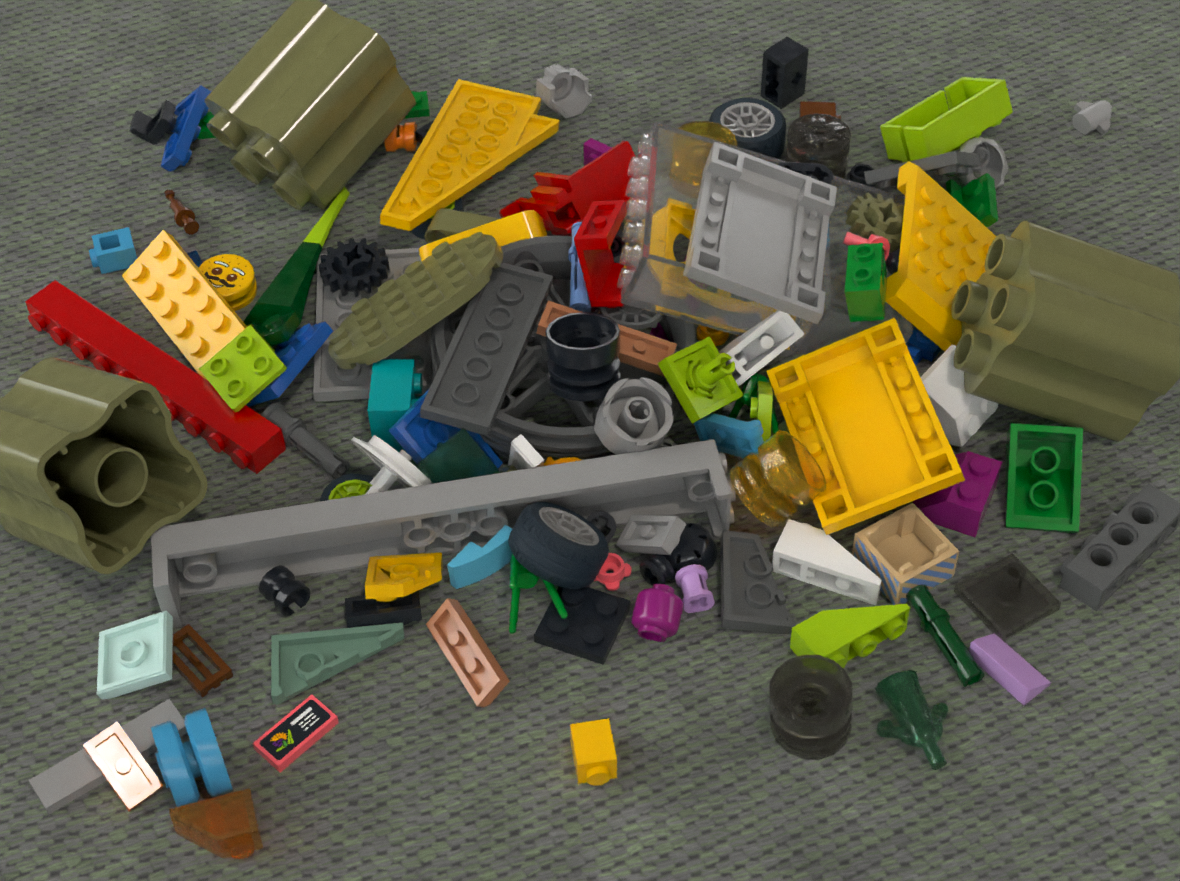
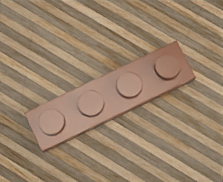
(635, 346)

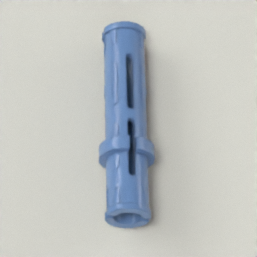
(578, 292)

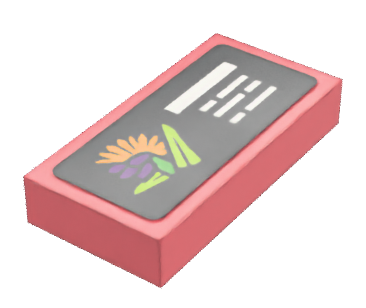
(295, 733)

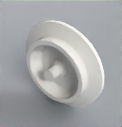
(393, 465)

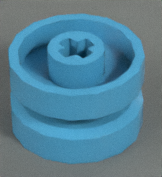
(191, 759)

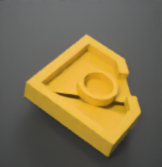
(401, 575)

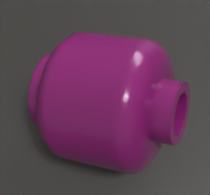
(657, 613)

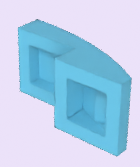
(478, 562)

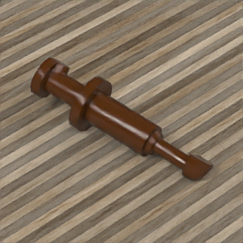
(183, 216)

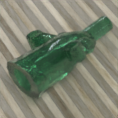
(911, 710)

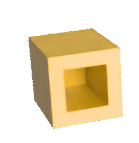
(593, 752)

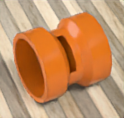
(402, 138)

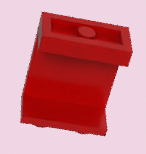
(595, 255)

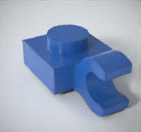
(921, 347)

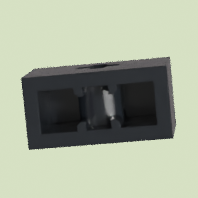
(784, 72)

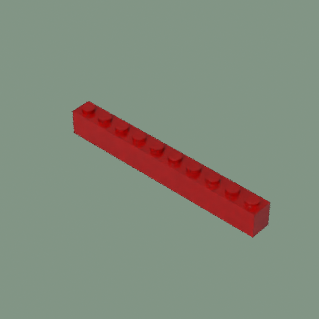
(188, 396)

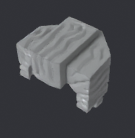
(564, 90)

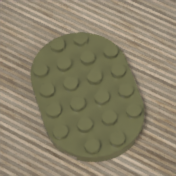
(415, 300)

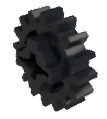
(354, 267)

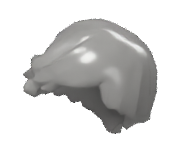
(991, 158)

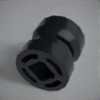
(281, 587)

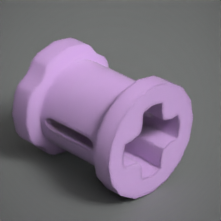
(694, 588)

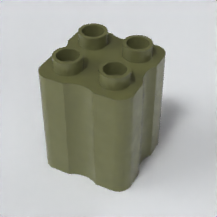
(309, 103)
(1069, 331)
(91, 464)

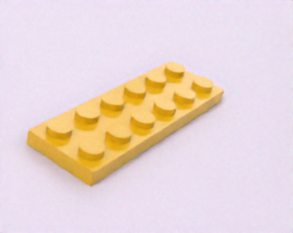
(183, 300)

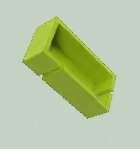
(935, 129)

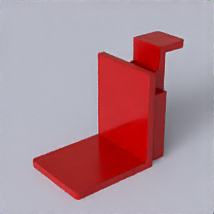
(566, 199)

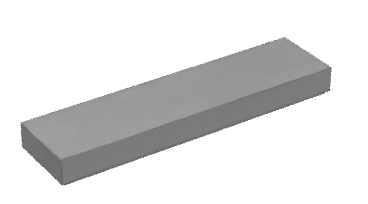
(79, 773)

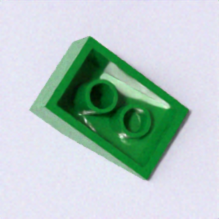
(1043, 477)

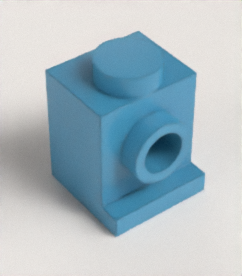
(113, 250)

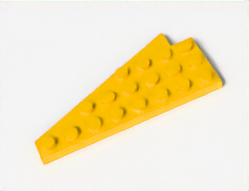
(468, 143)

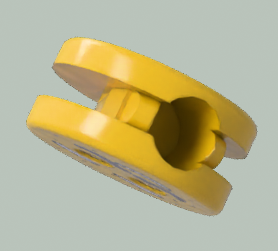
(232, 278)

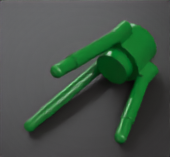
(750, 390)
(524, 579)

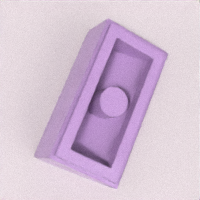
(1008, 668)

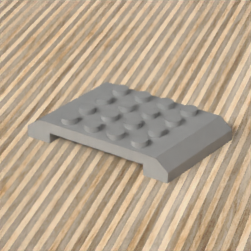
(761, 232)

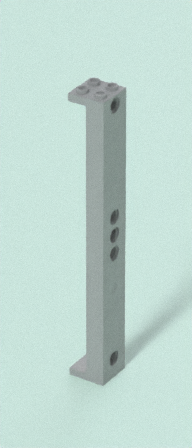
(432, 518)

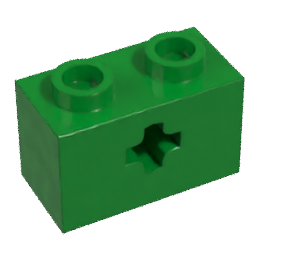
(866, 282)

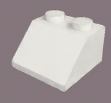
(956, 410)

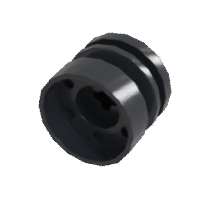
(582, 355)

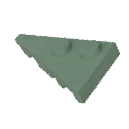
(315, 656)

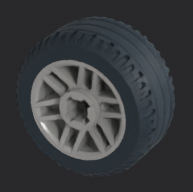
(755, 125)
(558, 545)

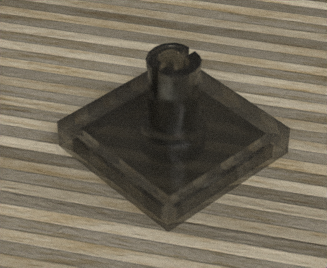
(1007, 597)

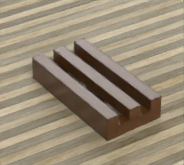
(212, 680)

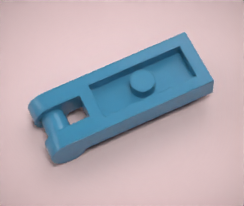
(731, 434)

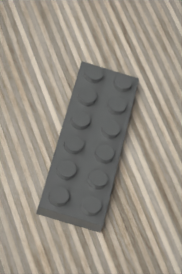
(487, 349)

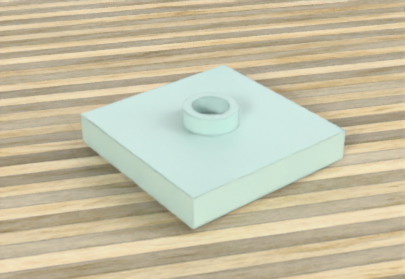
(135, 655)

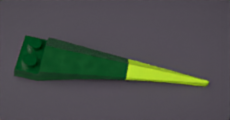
(283, 302)

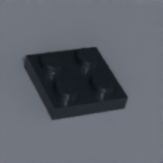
(590, 626)

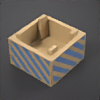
(905, 553)

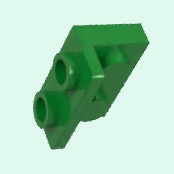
(977, 198)

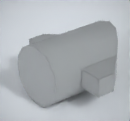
(1092, 117)

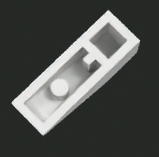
(761, 344)
(821, 561)

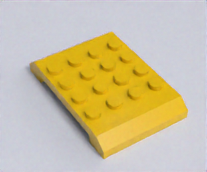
(937, 253)
(865, 425)

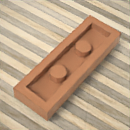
(467, 653)

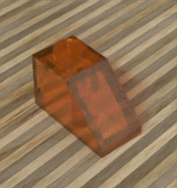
(221, 824)

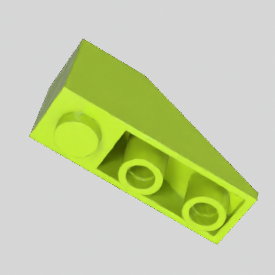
(848, 631)

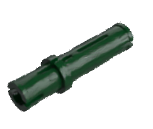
(936, 622)

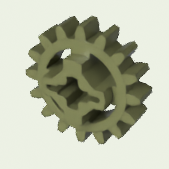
(876, 217)

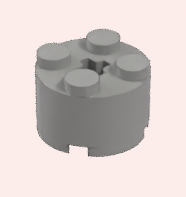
(637, 399)

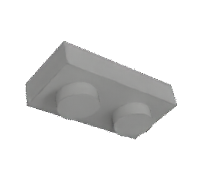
(651, 534)

